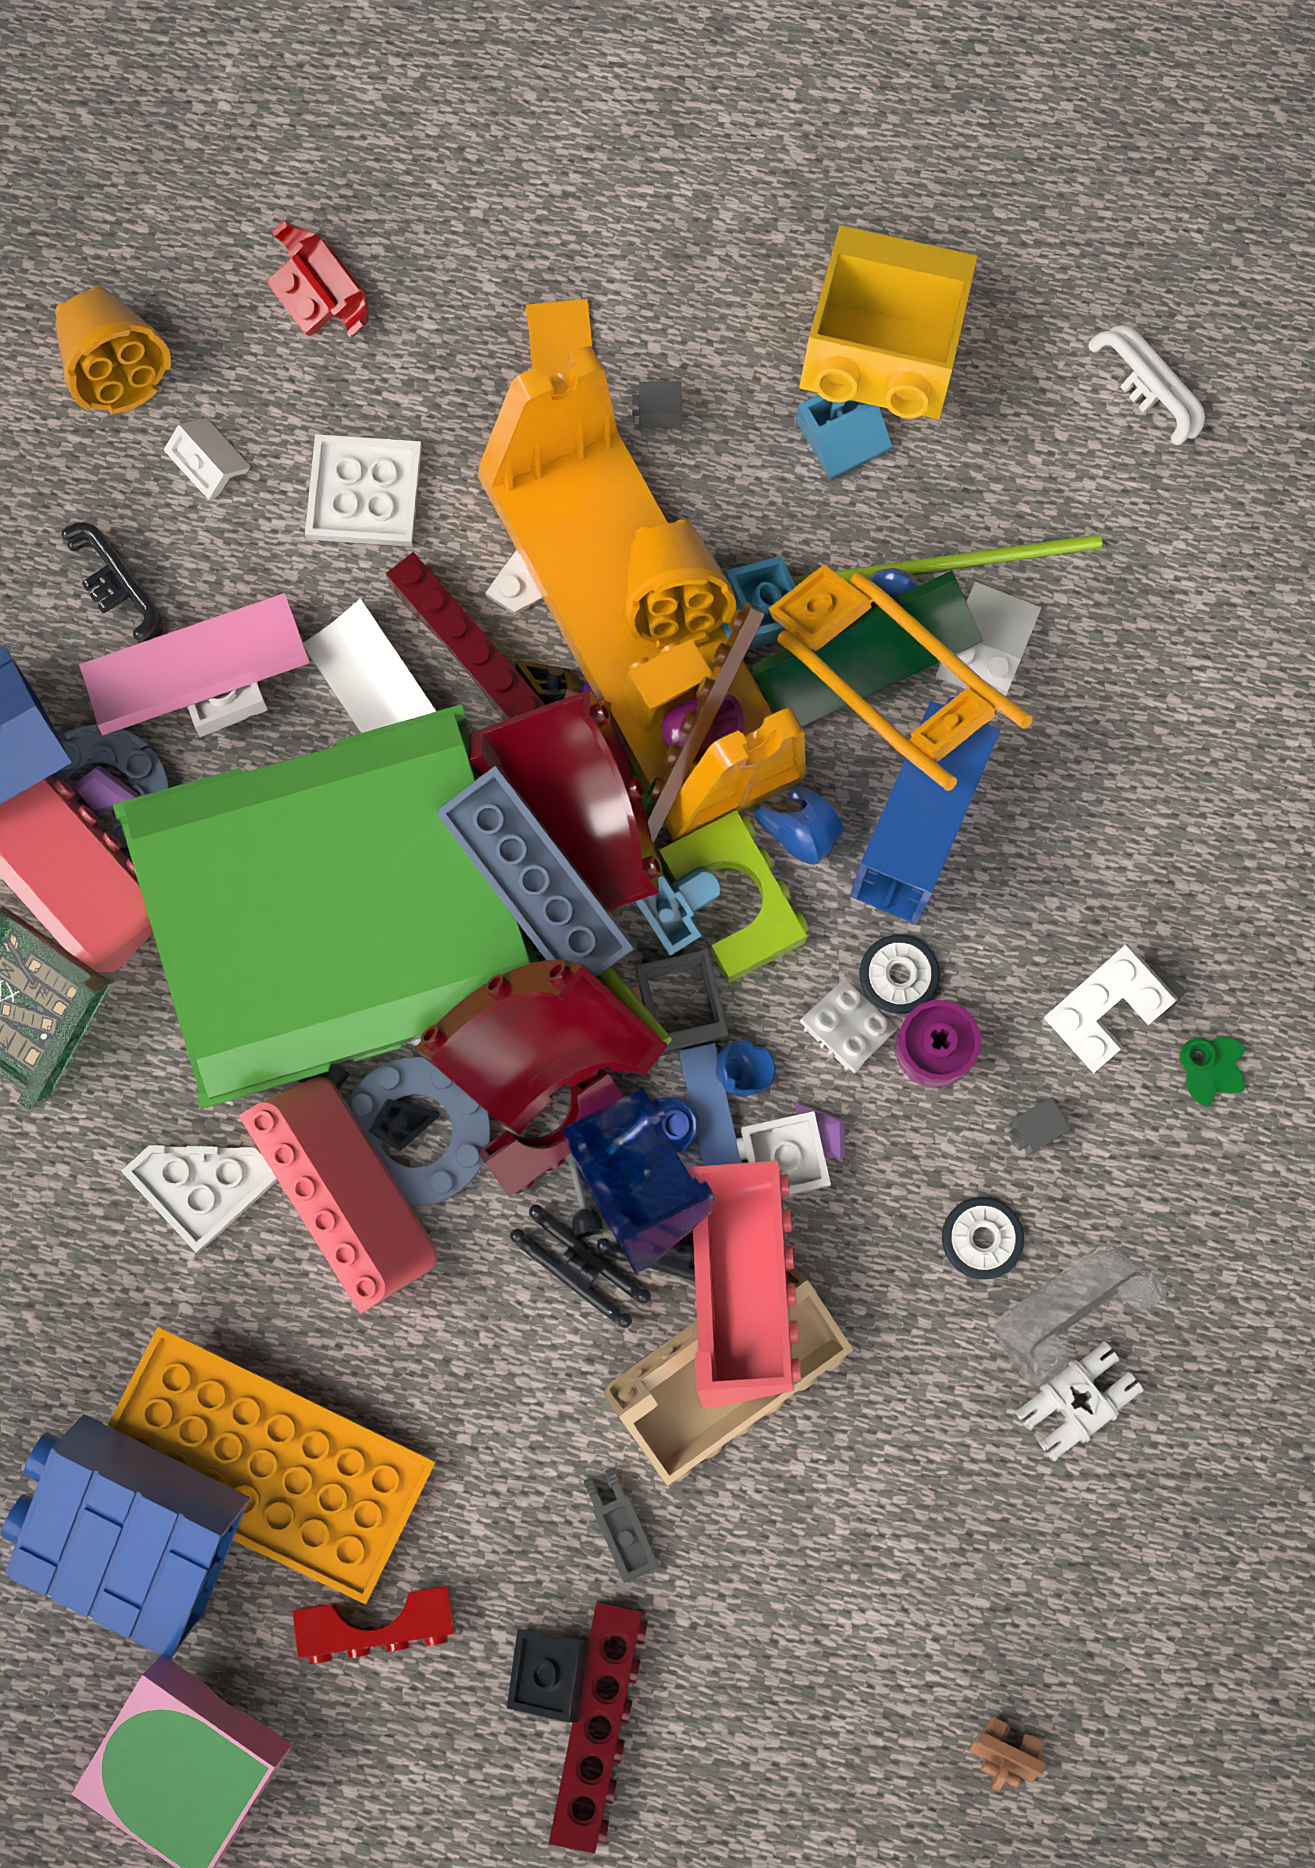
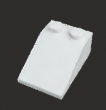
(1005, 631)

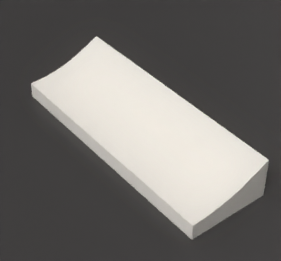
(366, 671)

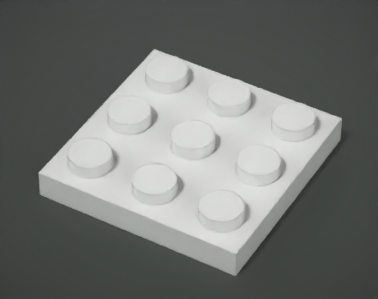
(363, 490)

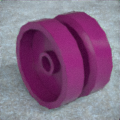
(947, 1024)

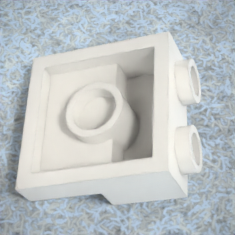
(795, 1144)

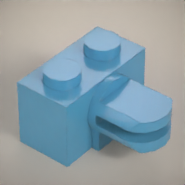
(673, 908)

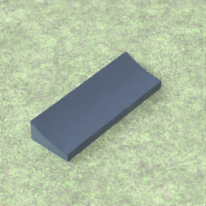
(533, 875)

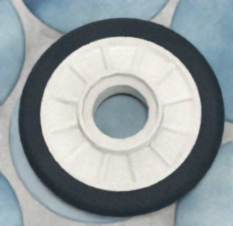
(899, 951)
(959, 1244)

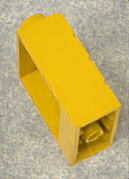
(888, 323)

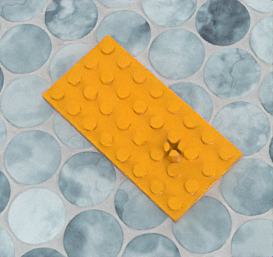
(318, 1484)

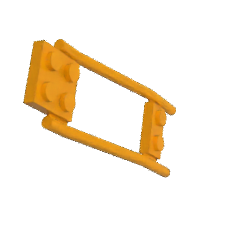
(829, 604)

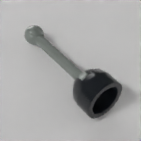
(585, 1221)

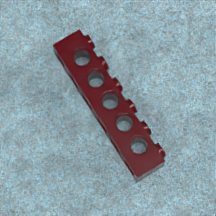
(567, 1827)

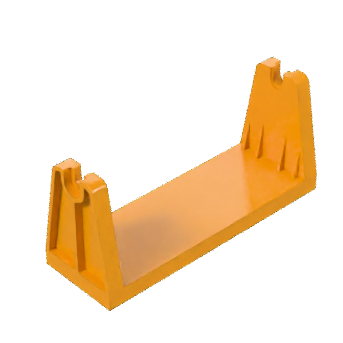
(573, 514)

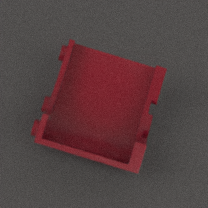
(580, 789)
(533, 1035)

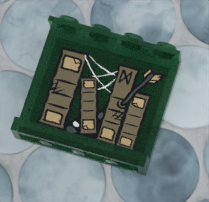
(43, 1007)

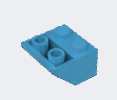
(843, 433)

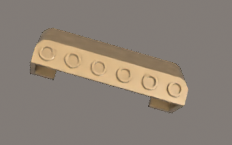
(661, 1399)

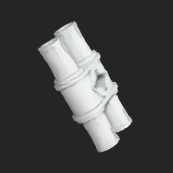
(1100, 1405)

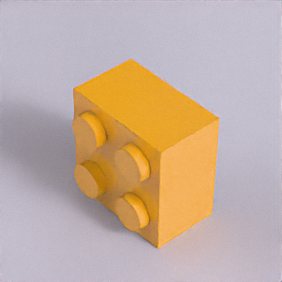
(663, 682)

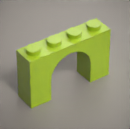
(731, 846)

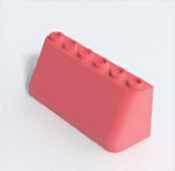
(72, 875)
(341, 1190)
(744, 1286)

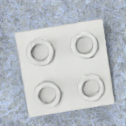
(848, 1025)

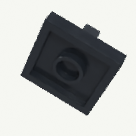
(547, 1675)

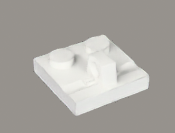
(227, 709)

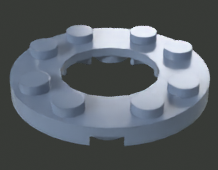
(120, 750)
(468, 1119)

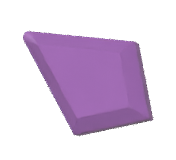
(101, 790)
(830, 1130)

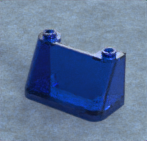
(637, 1178)

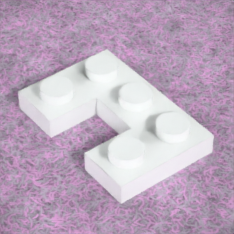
(1079, 1013)

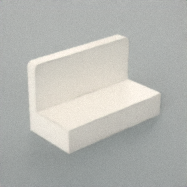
(205, 456)

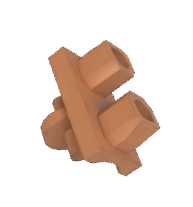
(1004, 1761)

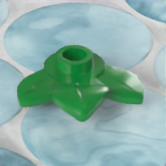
(1216, 1071)

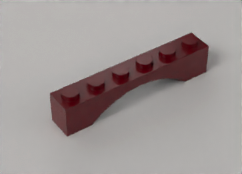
(462, 637)

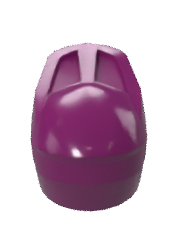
(727, 721)

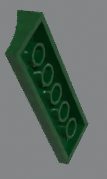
(871, 651)

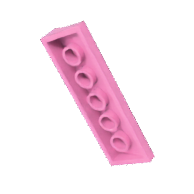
(193, 664)

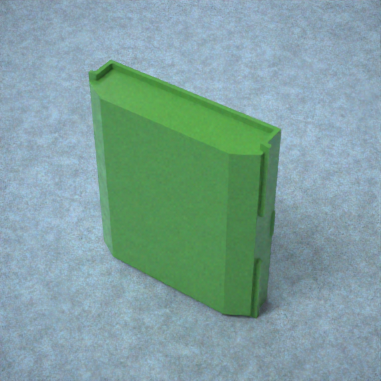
(318, 905)

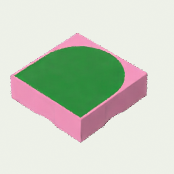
(180, 1768)

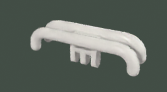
(1153, 380)

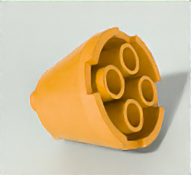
(108, 352)
(675, 586)

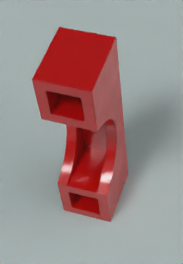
(326, 1631)

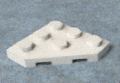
(200, 1186)

